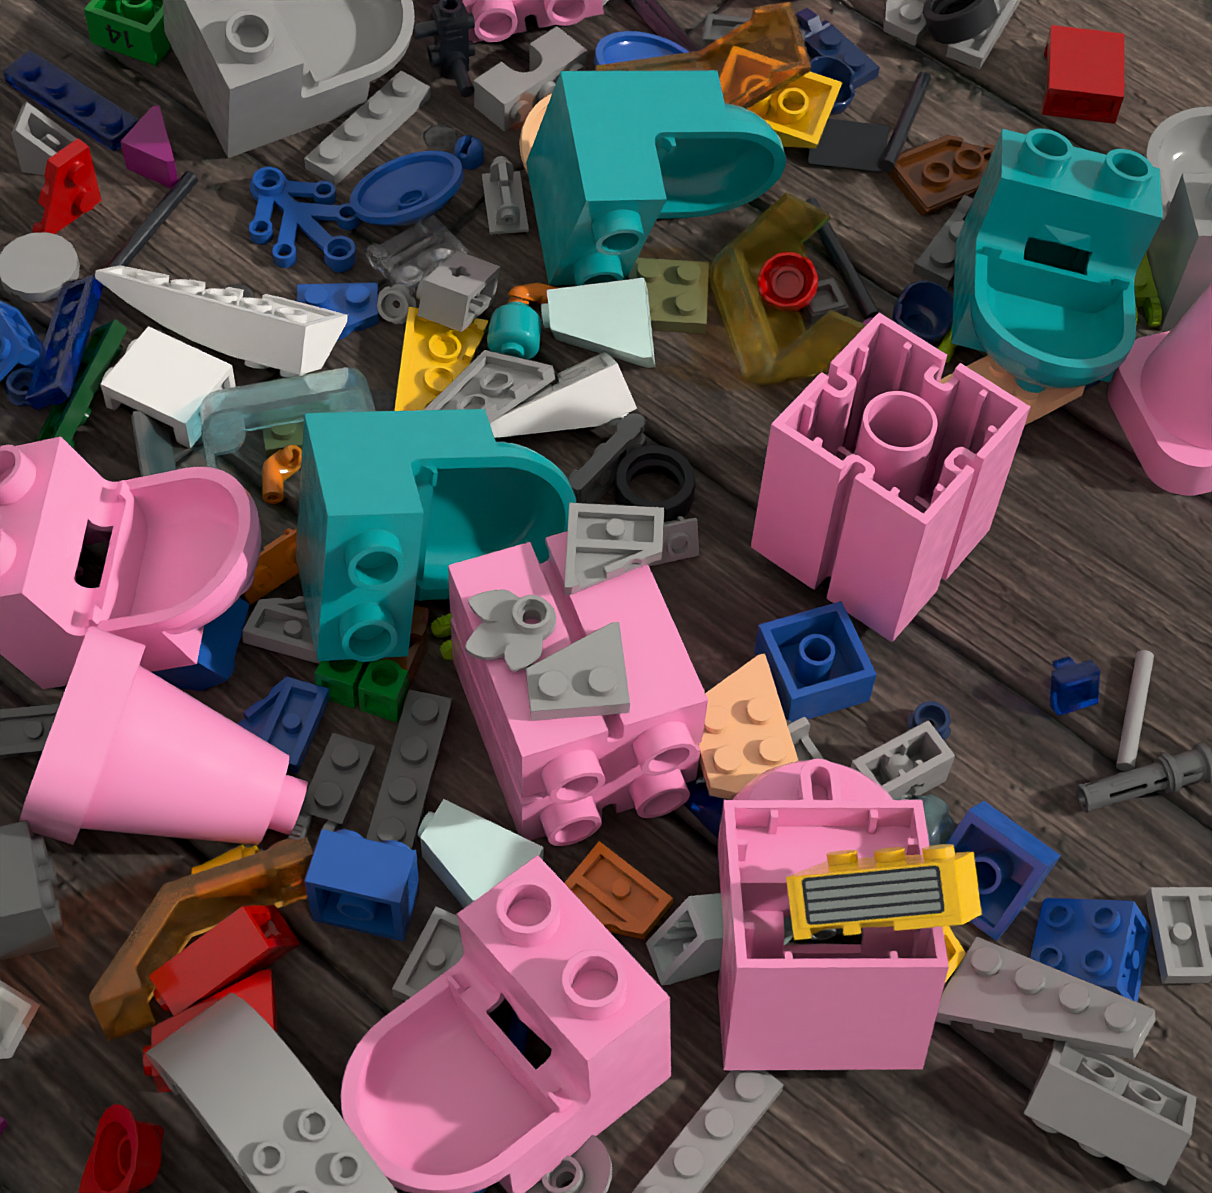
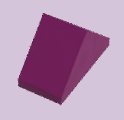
(149, 150)

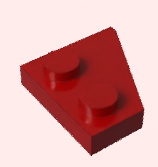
(68, 188)

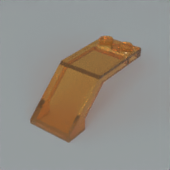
(749, 60)
(186, 910)

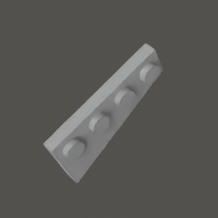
(494, 384)
(1030, 998)

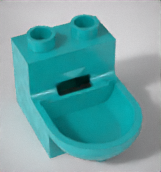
(638, 151)
(1054, 259)
(397, 503)

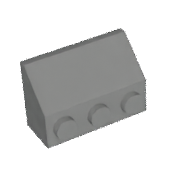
(1113, 1110)

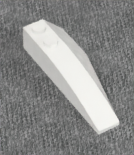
(258, 330)

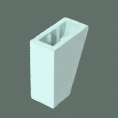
(603, 319)
(471, 851)
(693, 940)

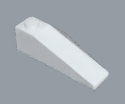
(583, 398)

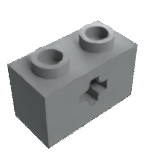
(458, 291)
(908, 762)

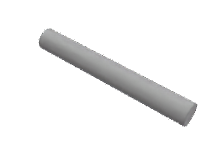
(1135, 711)

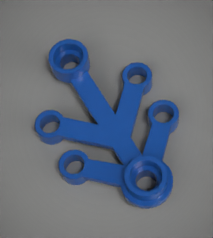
(271, 188)

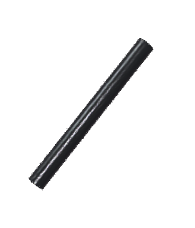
(905, 122)
(154, 220)
(846, 268)

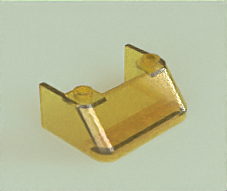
(769, 342)

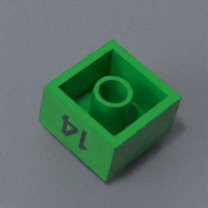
(129, 28)

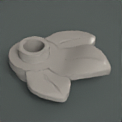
(505, 628)

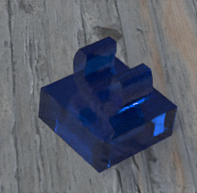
(1073, 685)

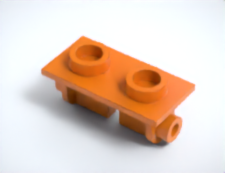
(275, 566)

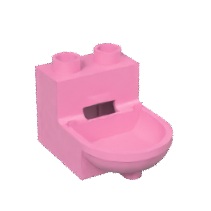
(173, 563)
(818, 1001)
(451, 1097)

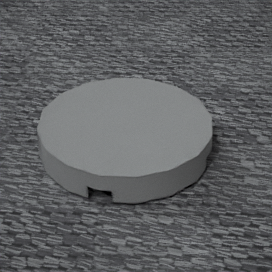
(38, 266)

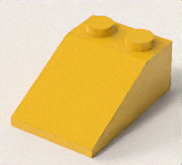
(800, 109)

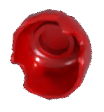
(787, 281)

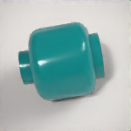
(515, 331)

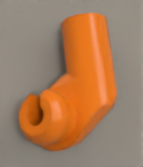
(530, 292)
(277, 470)

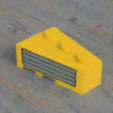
(884, 891)

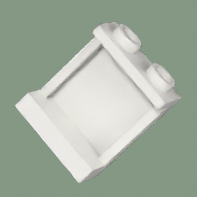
(166, 382)

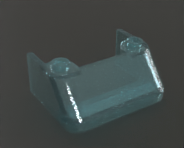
(235, 410)

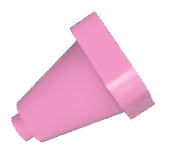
(1167, 401)
(153, 760)

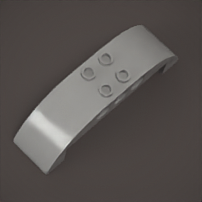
(263, 1105)

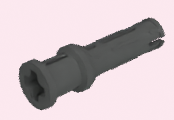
(1165, 774)

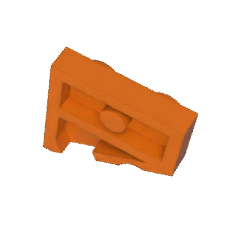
(618, 893)

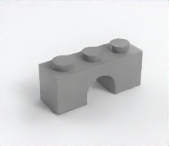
(510, 95)

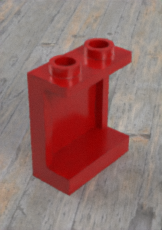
(1084, 74)

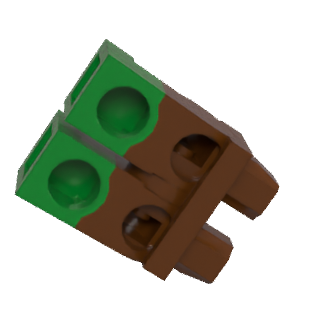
(380, 683)

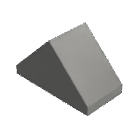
(37, 139)

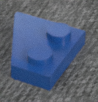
(352, 299)
(288, 717)

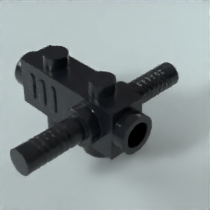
(451, 44)

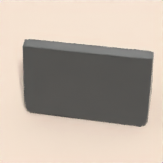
(152, 445)

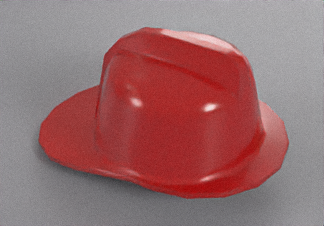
(123, 1154)

